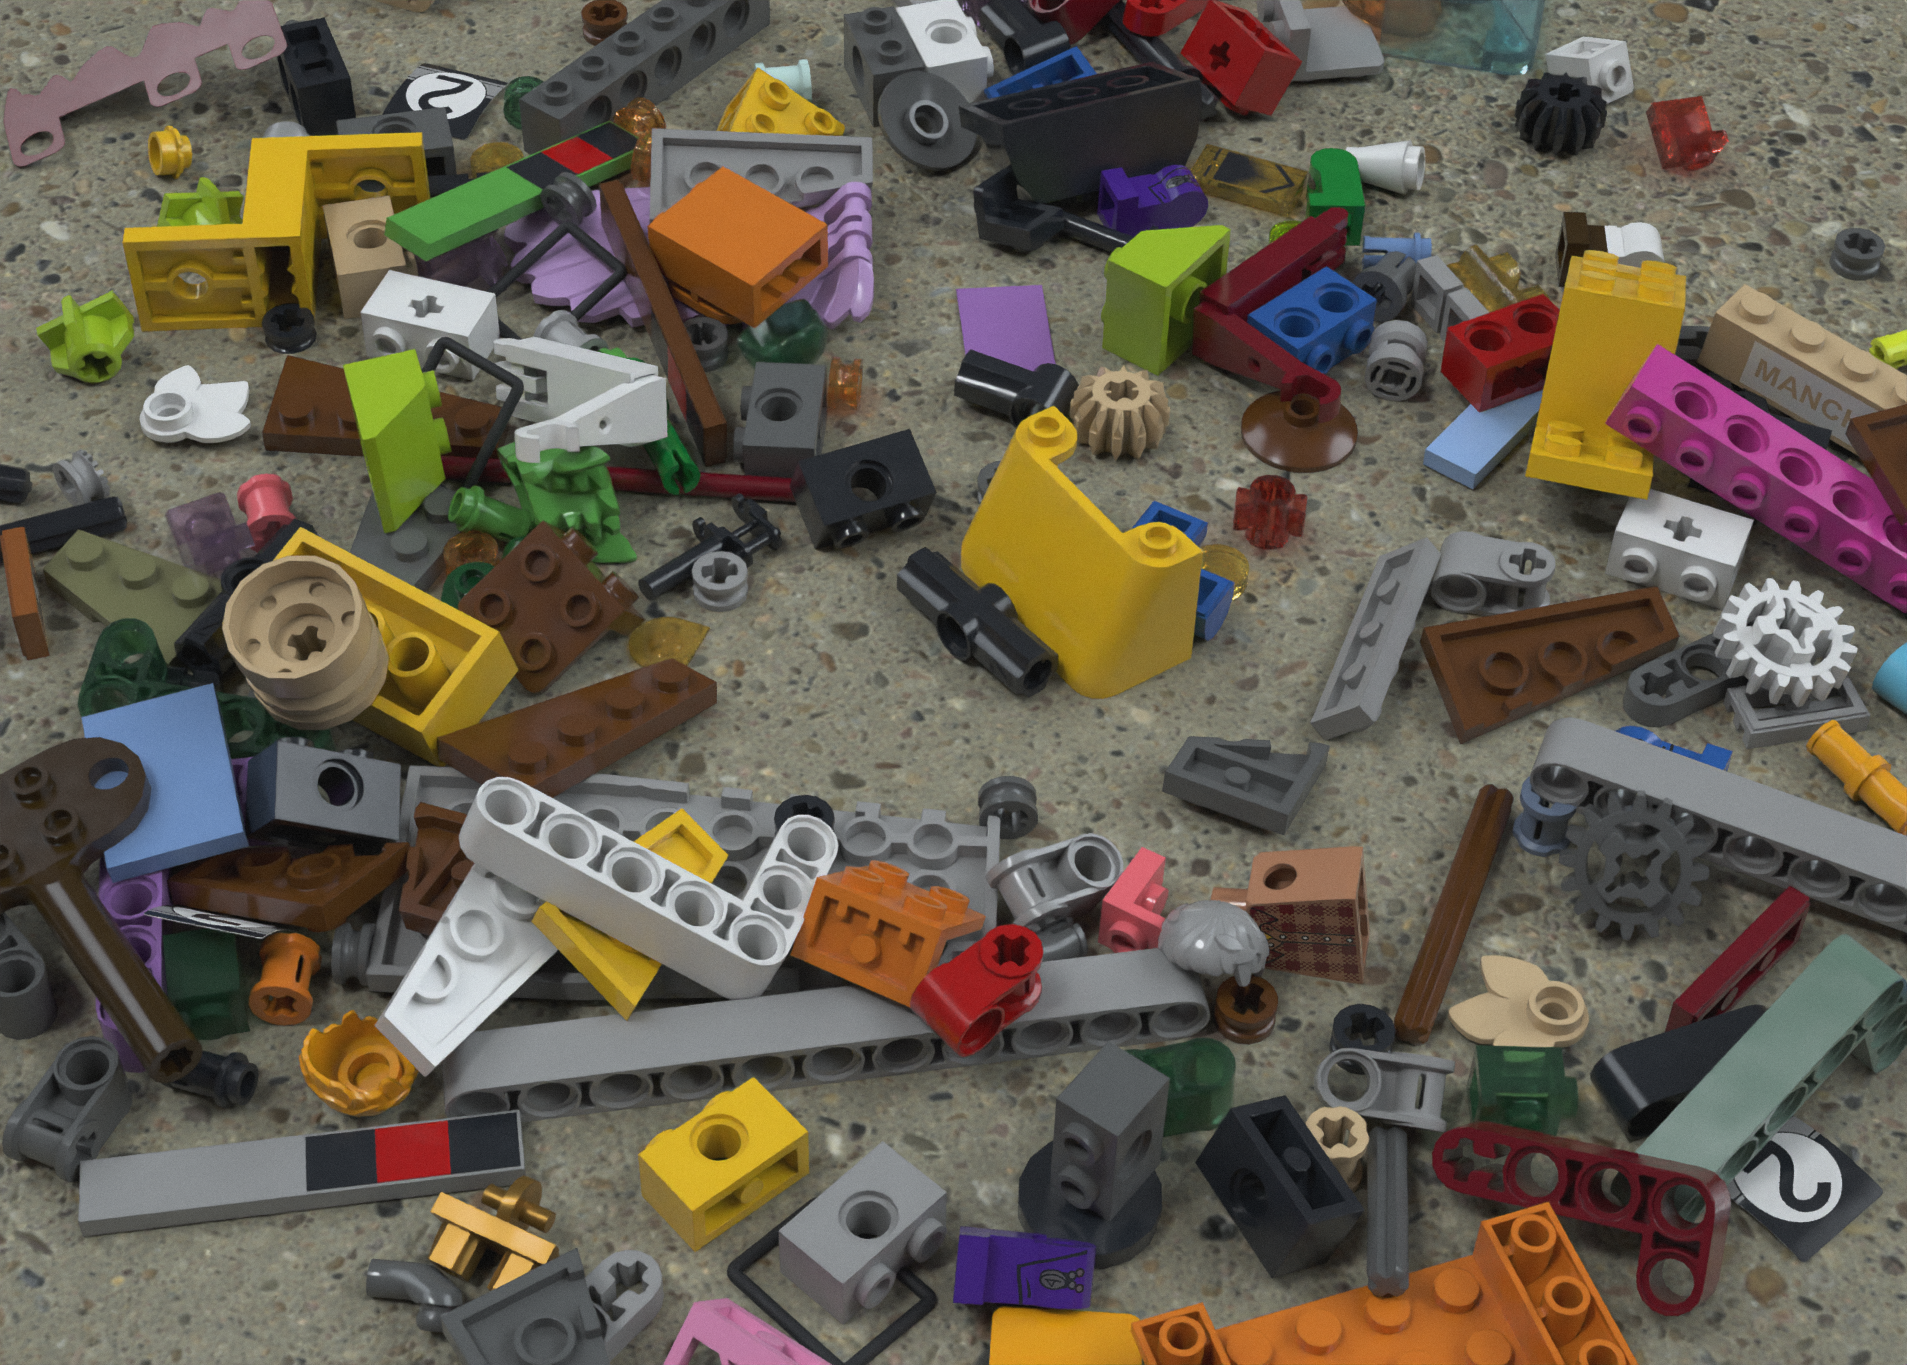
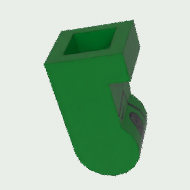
(1336, 183)

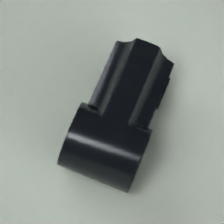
(1022, 35)
(1014, 388)

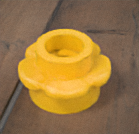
(169, 152)

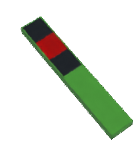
(508, 192)

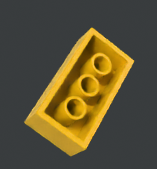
(440, 660)

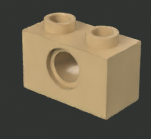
(362, 251)

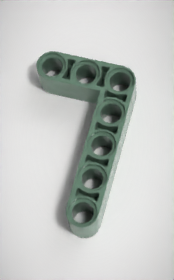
(1832, 1009)

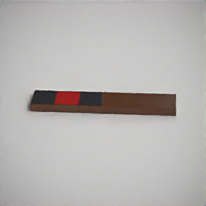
(664, 324)

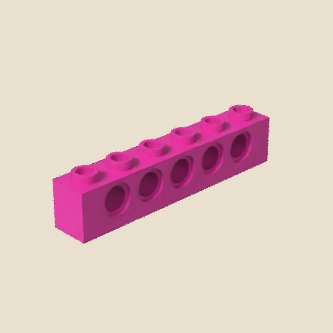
(1766, 471)

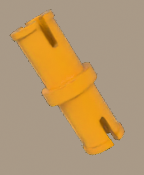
(1863, 775)

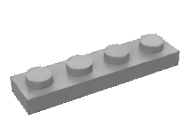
(1376, 640)

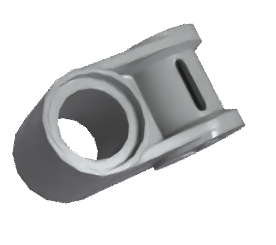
(1487, 573)
(1057, 880)
(1392, 1087)

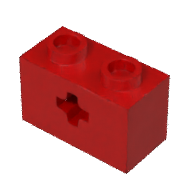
(1240, 58)

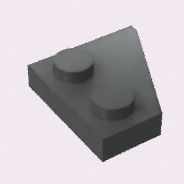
(1245, 779)

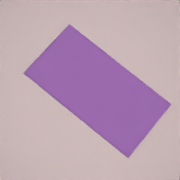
(1007, 324)

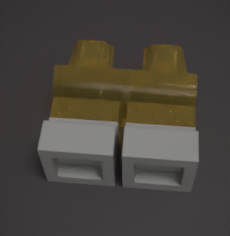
(1466, 288)

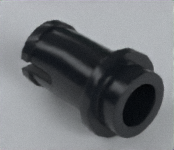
(224, 1078)

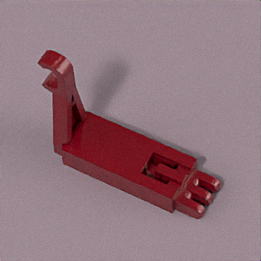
(1221, 317)

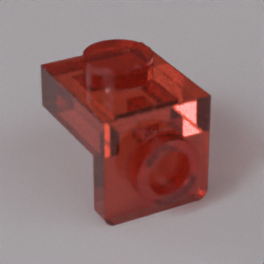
(1684, 133)

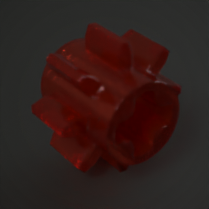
(1270, 512)

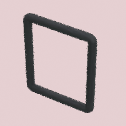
(544, 246)
(506, 410)
(803, 1336)

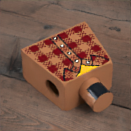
(1310, 910)

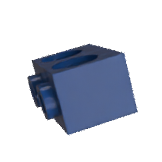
(1319, 320)

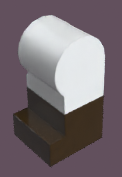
(1630, 243)

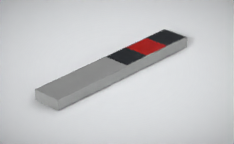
(300, 1172)

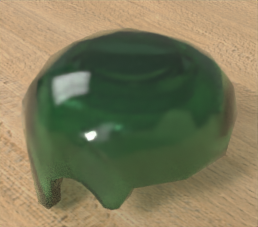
(788, 336)

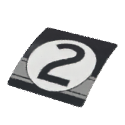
(460, 93)
(215, 921)
(1803, 1188)

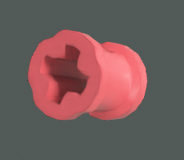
(267, 506)

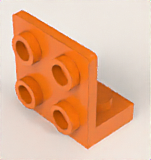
(881, 928)

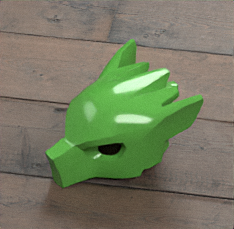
(569, 493)

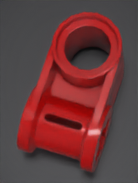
(982, 989)

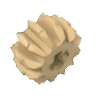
(1120, 412)

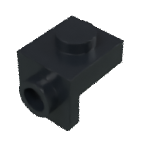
(1011, 220)

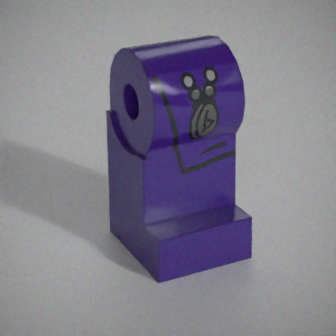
(1162, 200)
(1023, 1269)

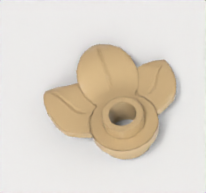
(1520, 1007)

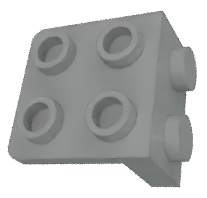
(1326, 39)

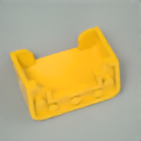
(1096, 596)

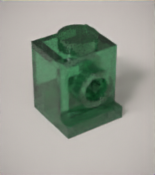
(1521, 1087)

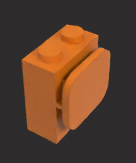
(737, 249)

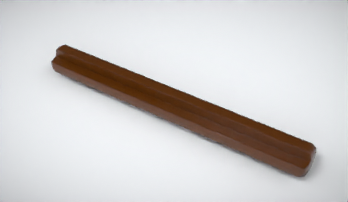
(1452, 916)

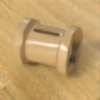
(1329, 1129)

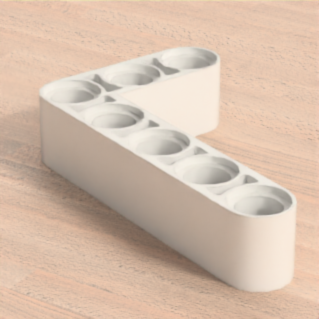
(643, 897)

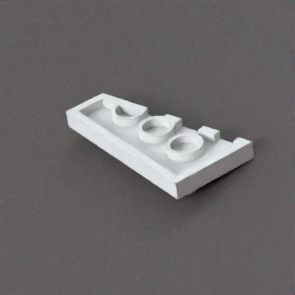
(465, 969)

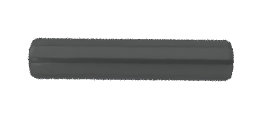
(1387, 1212)

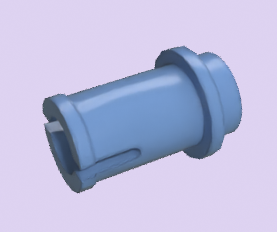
(1415, 247)

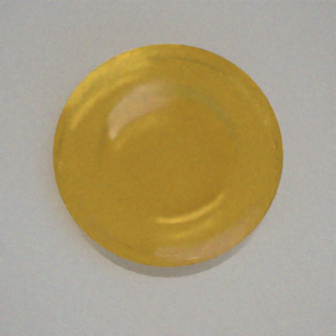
(493, 157)
(1227, 563)

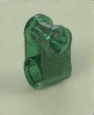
(1188, 1064)

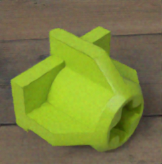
(201, 207)
(89, 337)

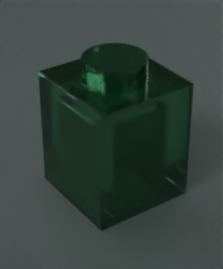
(207, 982)

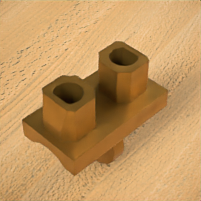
(469, 1231)

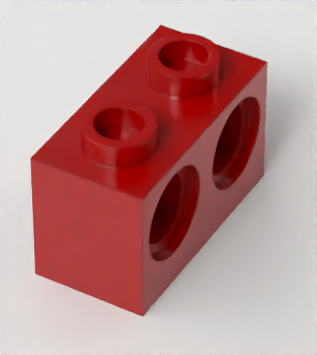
(1501, 352)

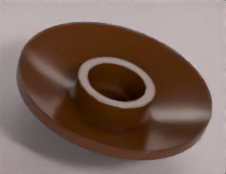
(1292, 438)

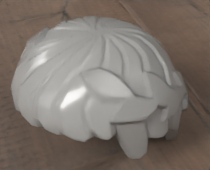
(1214, 940)

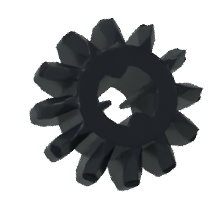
(1560, 113)

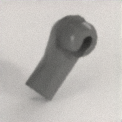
(416, 1283)

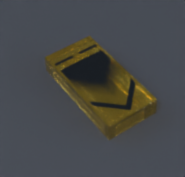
(1249, 180)

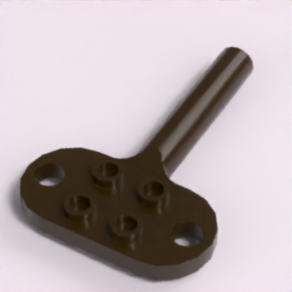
(48, 839)

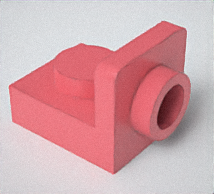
(1134, 905)

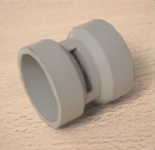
(1396, 360)

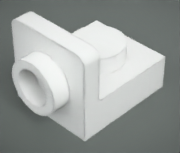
(1600, 60)

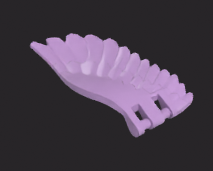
(573, 272)

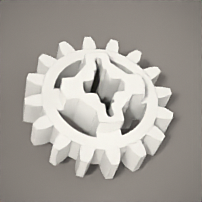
(1785, 642)

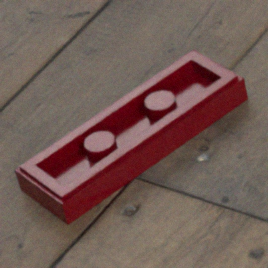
(1743, 961)

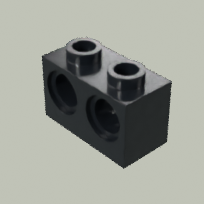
(315, 77)

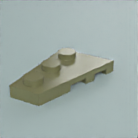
(120, 582)

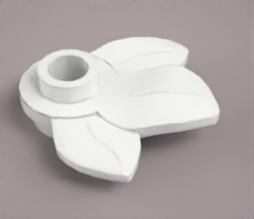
(194, 410)

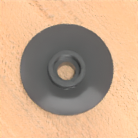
(932, 104)

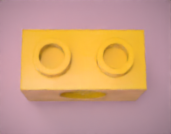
(708, 1196)

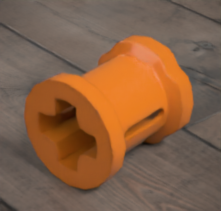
(285, 979)

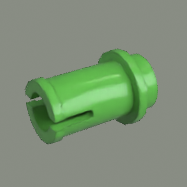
(481, 513)

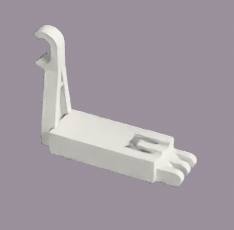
(580, 397)

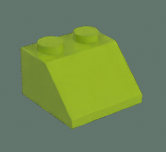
(1154, 291)
(398, 432)

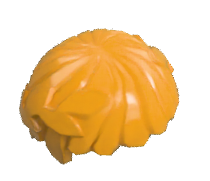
(355, 1067)

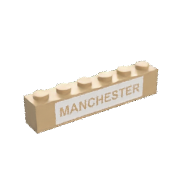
(1798, 364)

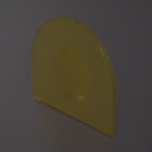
(666, 639)

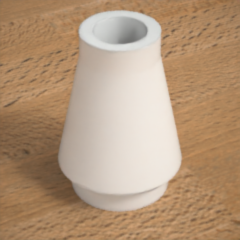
(1391, 165)

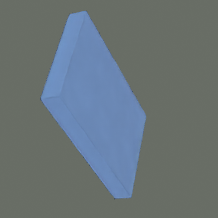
(191, 780)

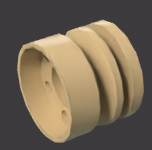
(305, 642)

